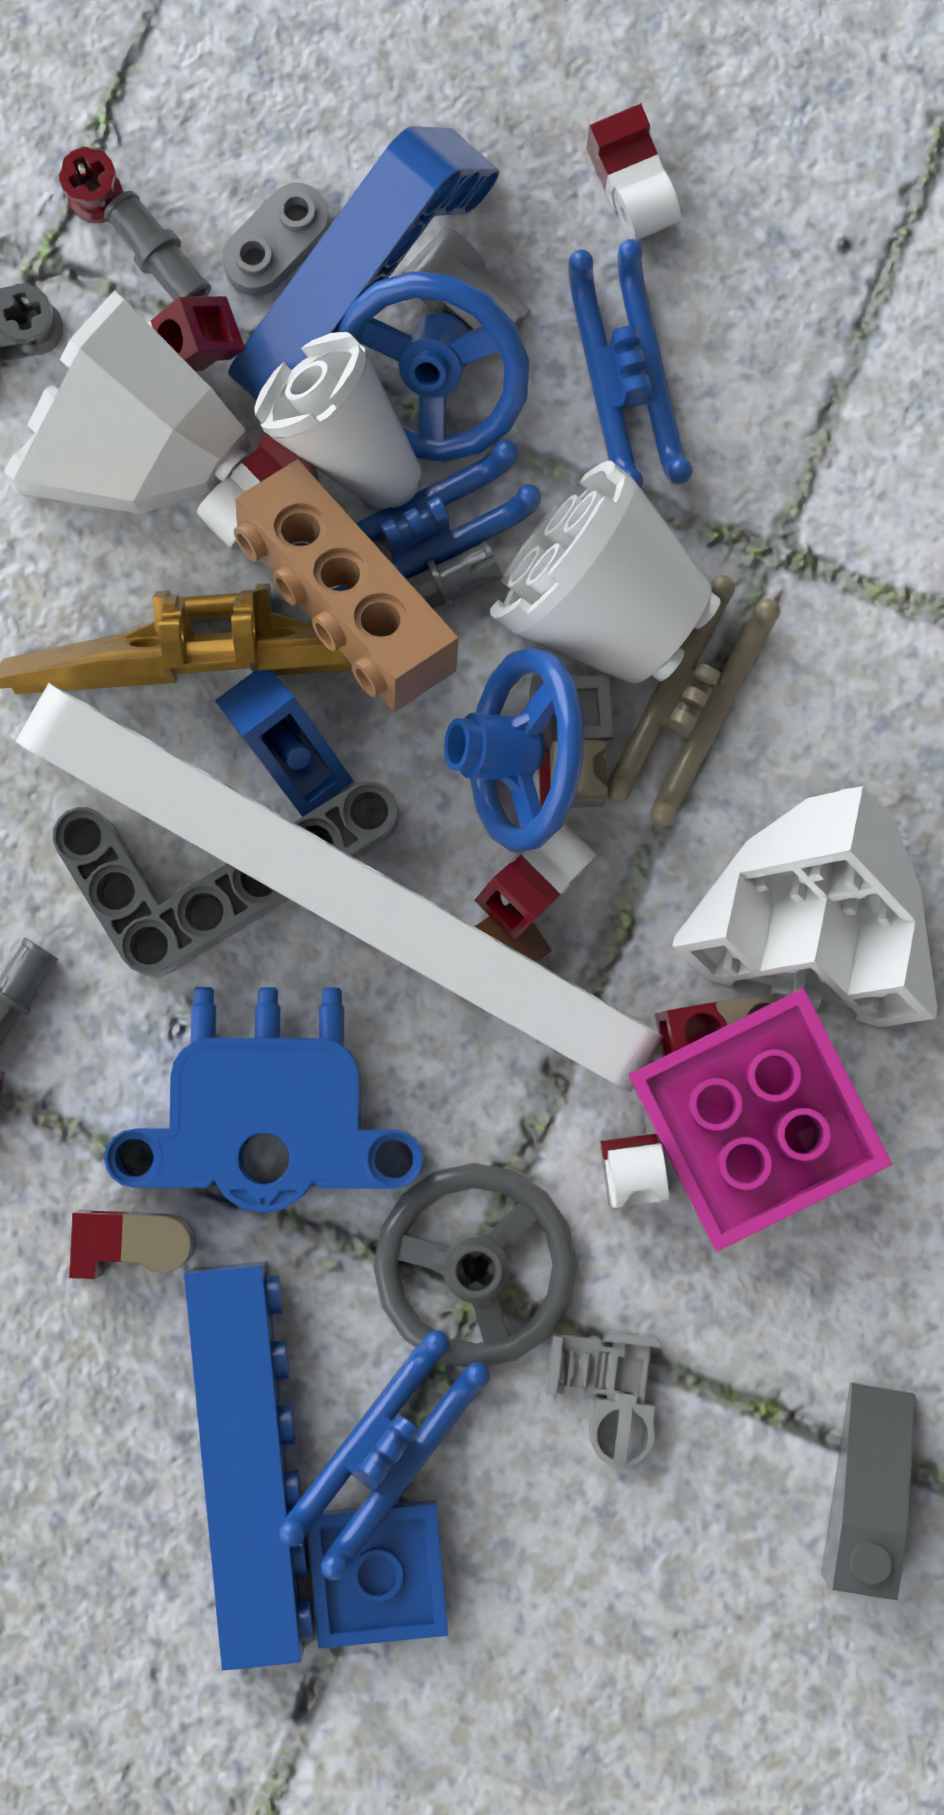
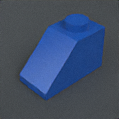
(284, 740)

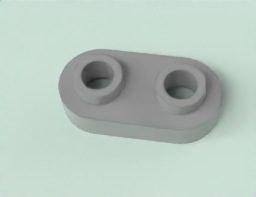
(278, 237)

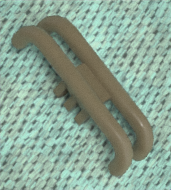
(692, 706)

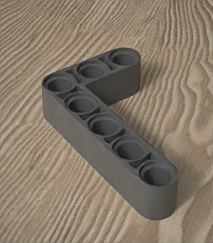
(226, 883)

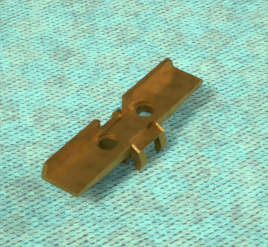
(170, 647)

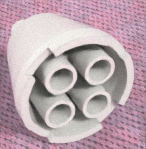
(607, 582)

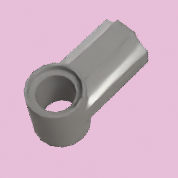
(455, 256)

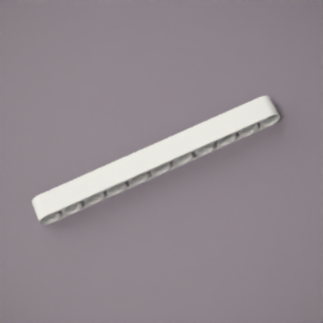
(336, 886)

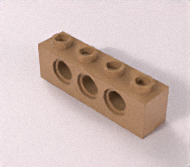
(297, 509)

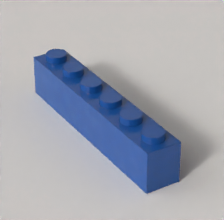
(246, 1464)

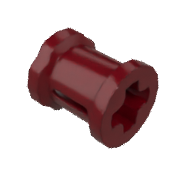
(101, 170)

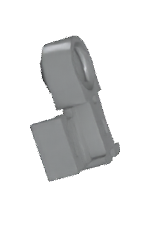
(608, 1372)

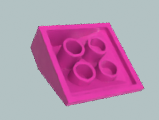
(760, 1119)

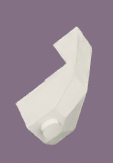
(127, 422)
(824, 909)

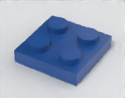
(391, 1585)

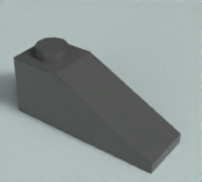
(871, 1494)

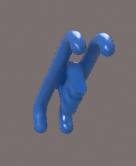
(630, 368)
(422, 528)
(383, 1454)

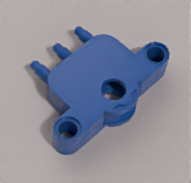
(264, 1084)

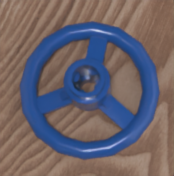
(437, 354)
(513, 748)

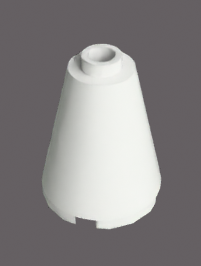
(341, 421)

